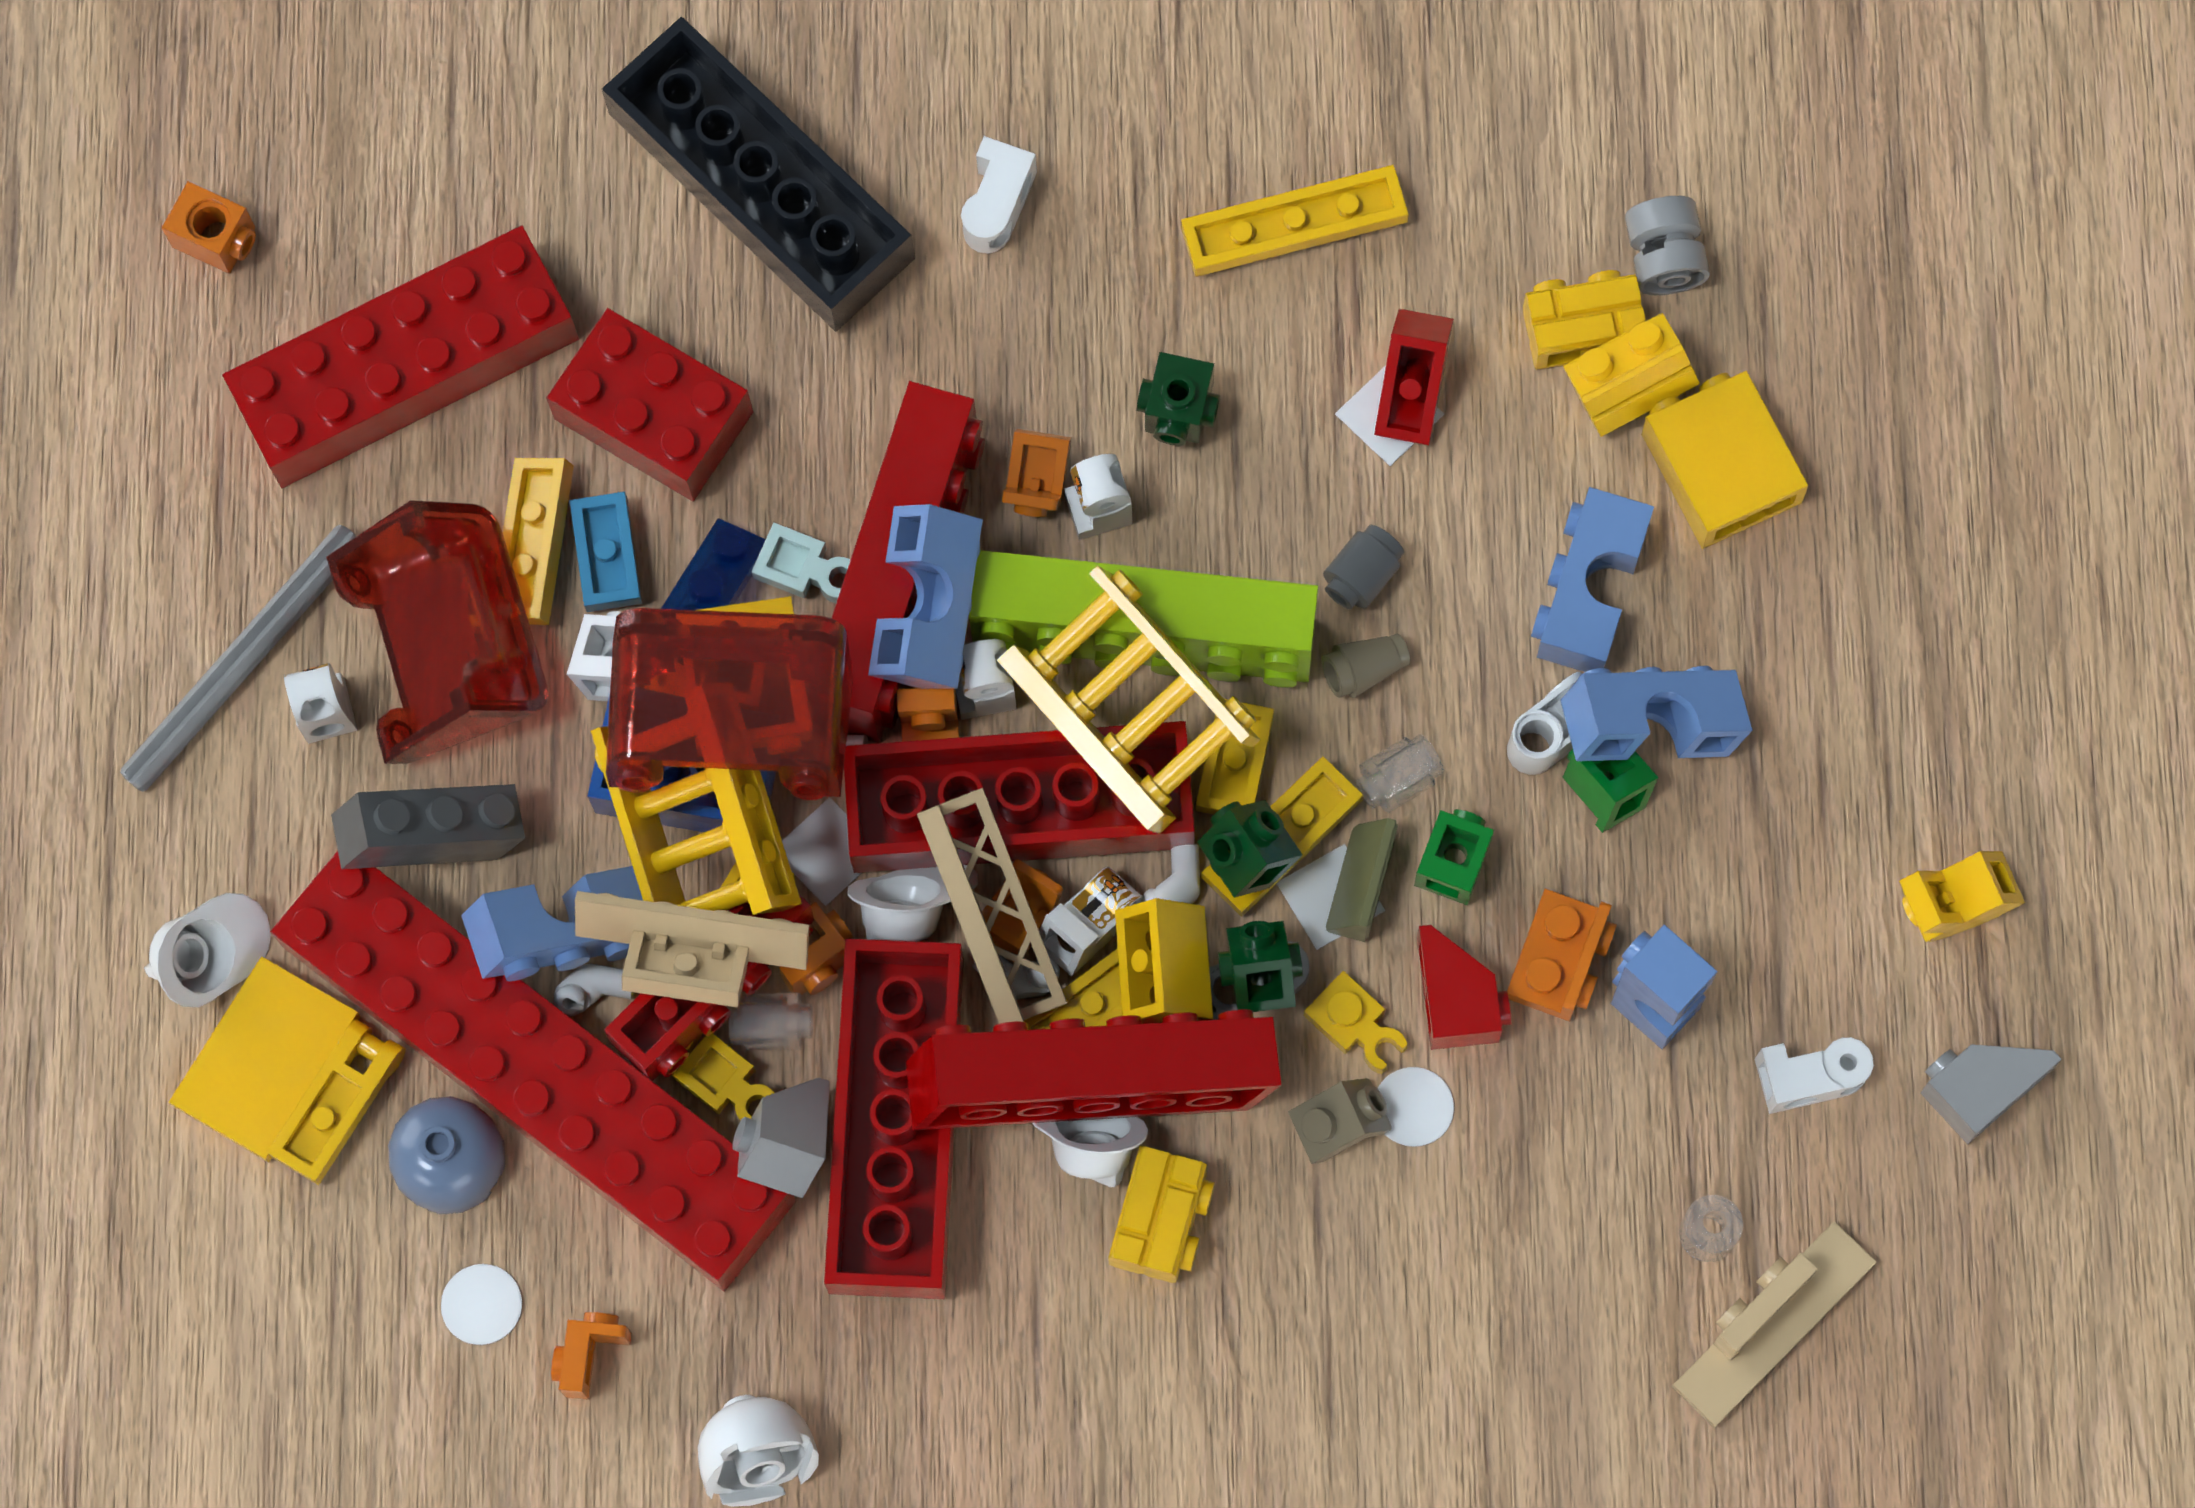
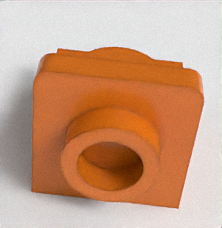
(928, 713)

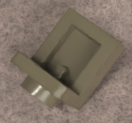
(1340, 1118)

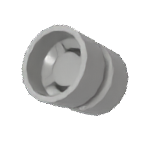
(1668, 254)

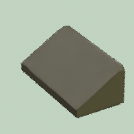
(1361, 879)

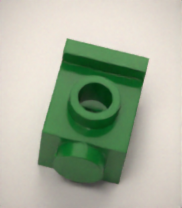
(1611, 787)
(1454, 831)

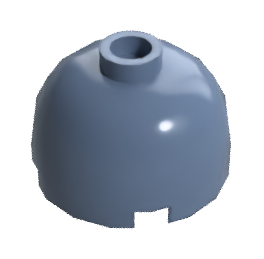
(446, 1155)

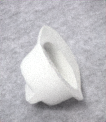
(902, 903)
(209, 949)
(1095, 1147)

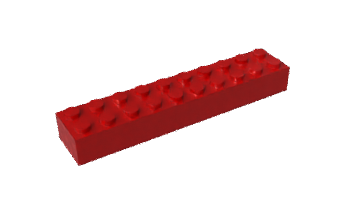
(533, 1068)

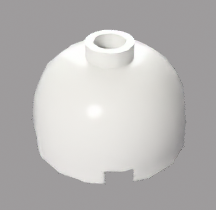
(754, 1449)

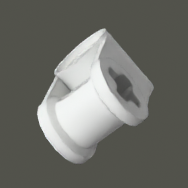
(1548, 721)

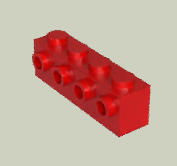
(660, 1028)

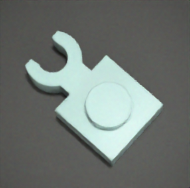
(795, 562)

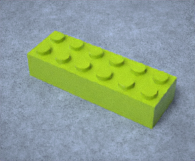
(1215, 620)

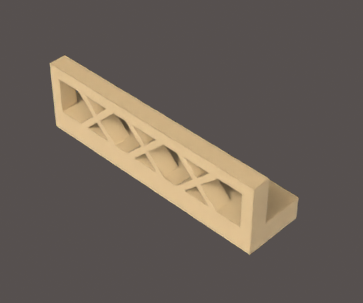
(971, 917)

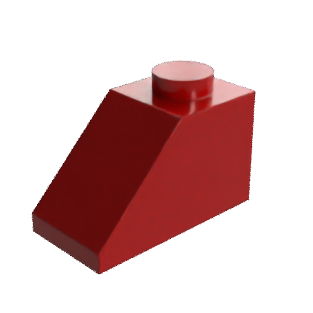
(1413, 376)
(1459, 994)

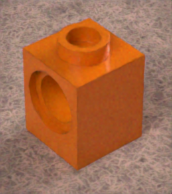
(198, 209)

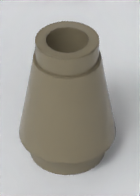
(1363, 663)

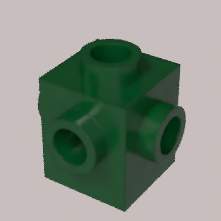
(1179, 399)
(1248, 847)
(1260, 966)

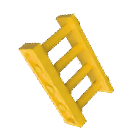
(1074, 711)
(746, 828)

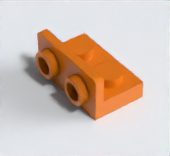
(1558, 955)

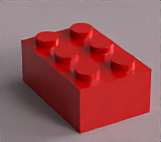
(650, 404)

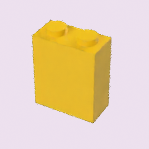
(1723, 458)

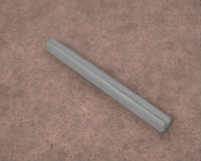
(234, 664)

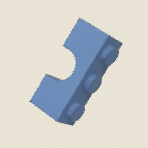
(1605, 535)
(941, 556)
(1696, 706)
(518, 937)
(1661, 984)

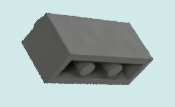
(427, 826)

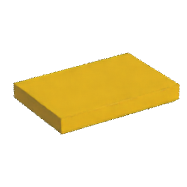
(262, 1057)

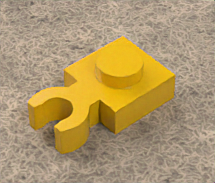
(1349, 1017)
(719, 1077)

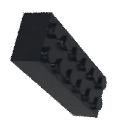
(759, 173)

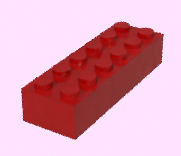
(401, 356)
(923, 465)
(1035, 784)
(1092, 1070)
(885, 1177)

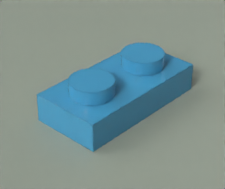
(605, 551)

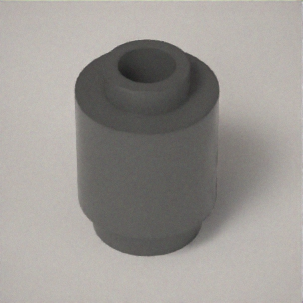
(1363, 567)

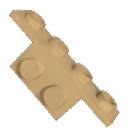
(689, 949)
(1773, 1323)

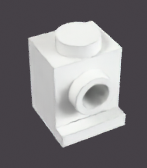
(593, 656)

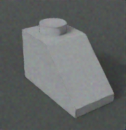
(1983, 1084)
(785, 1138)

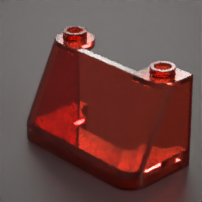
(446, 623)
(729, 697)

